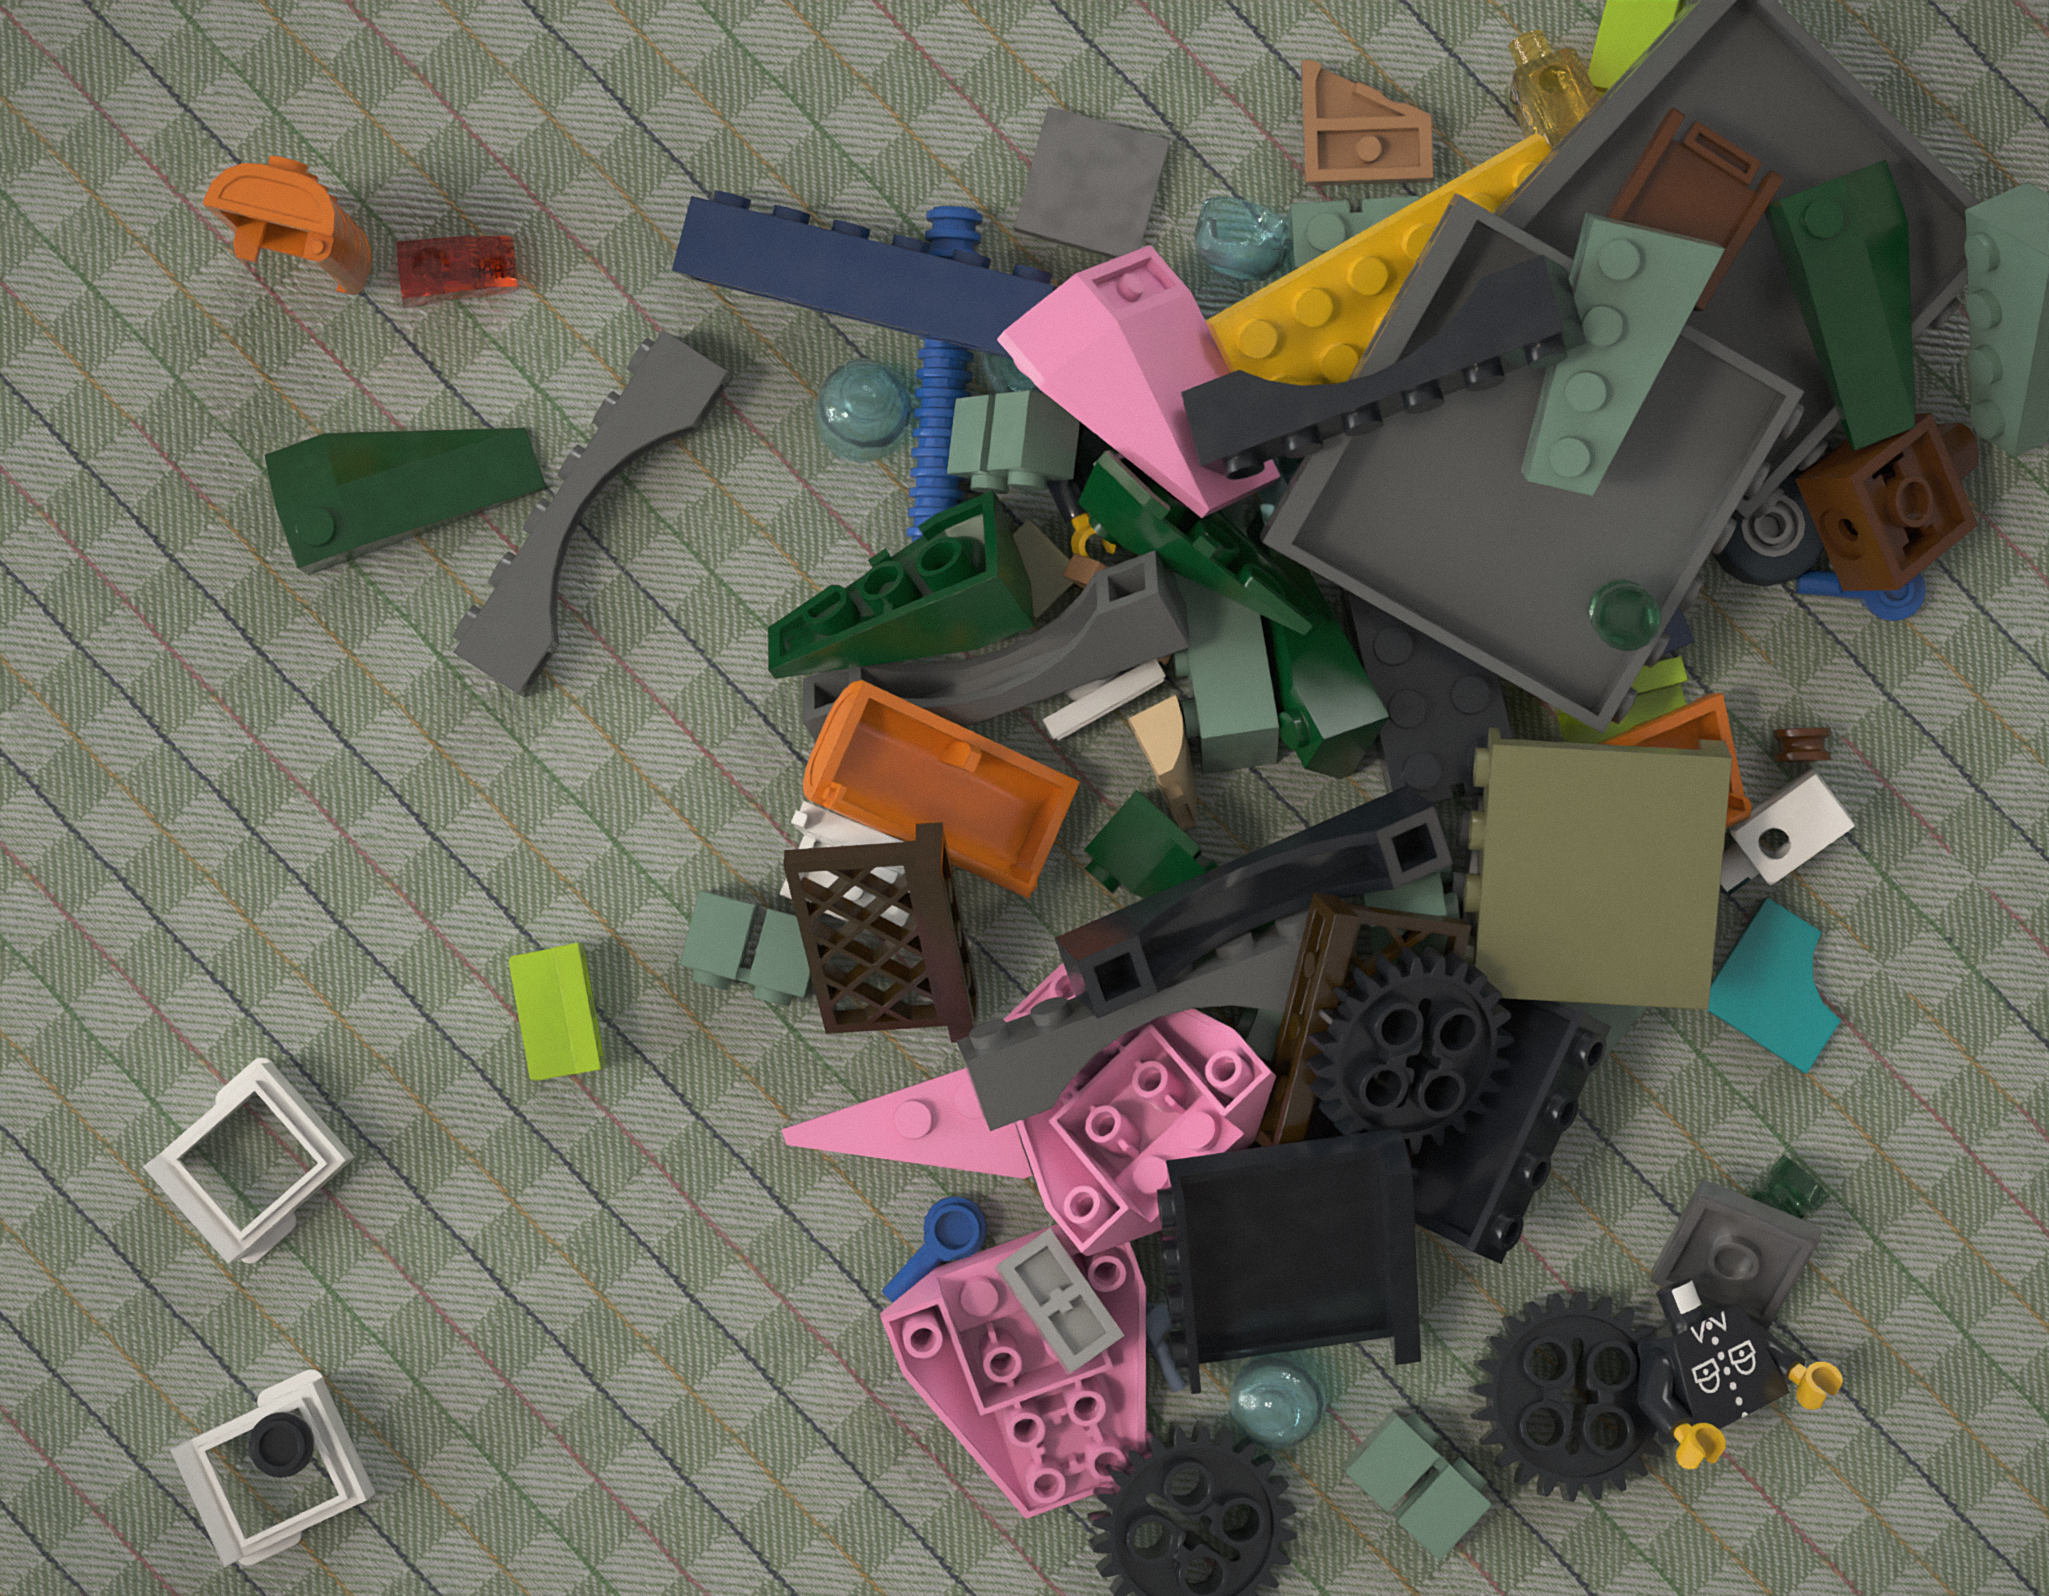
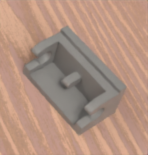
(1059, 1301)

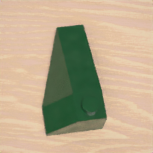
(1852, 284)
(380, 488)
(1209, 550)
(933, 598)
(1318, 683)
(1145, 852)

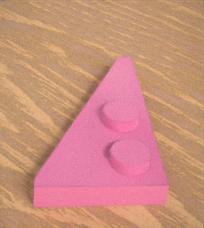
(919, 1124)

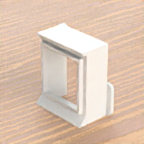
(279, 1218)
(334, 1444)

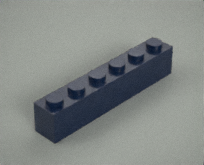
(855, 276)

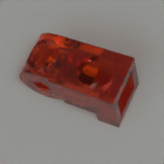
(455, 268)

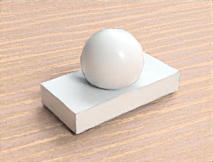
(1102, 697)

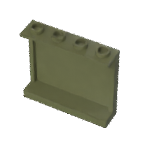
(1597, 870)

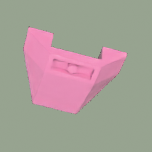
(1117, 355)
(1144, 1099)
(1003, 1388)

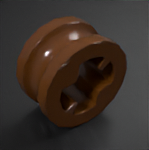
(1802, 745)

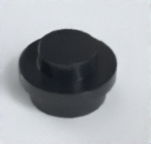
(281, 1444)

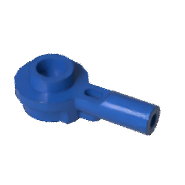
(1885, 605)
(952, 1231)

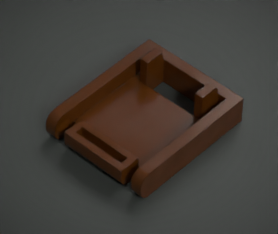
(1696, 191)

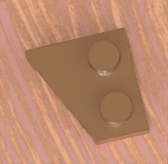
(1359, 134)

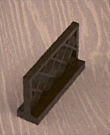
(932, 900)
(1319, 968)

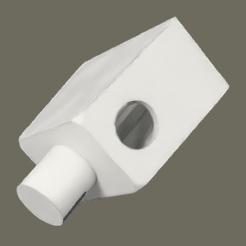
(1804, 812)

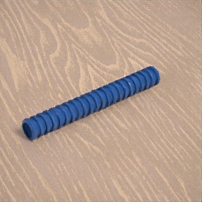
(943, 381)

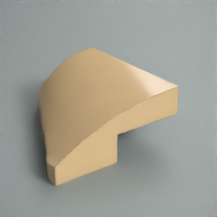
(1166, 747)

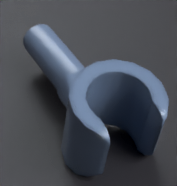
(1157, 1328)

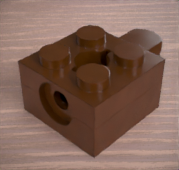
(1892, 503)

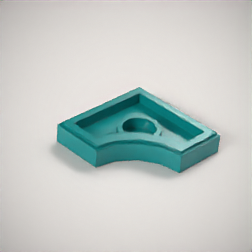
(1770, 990)

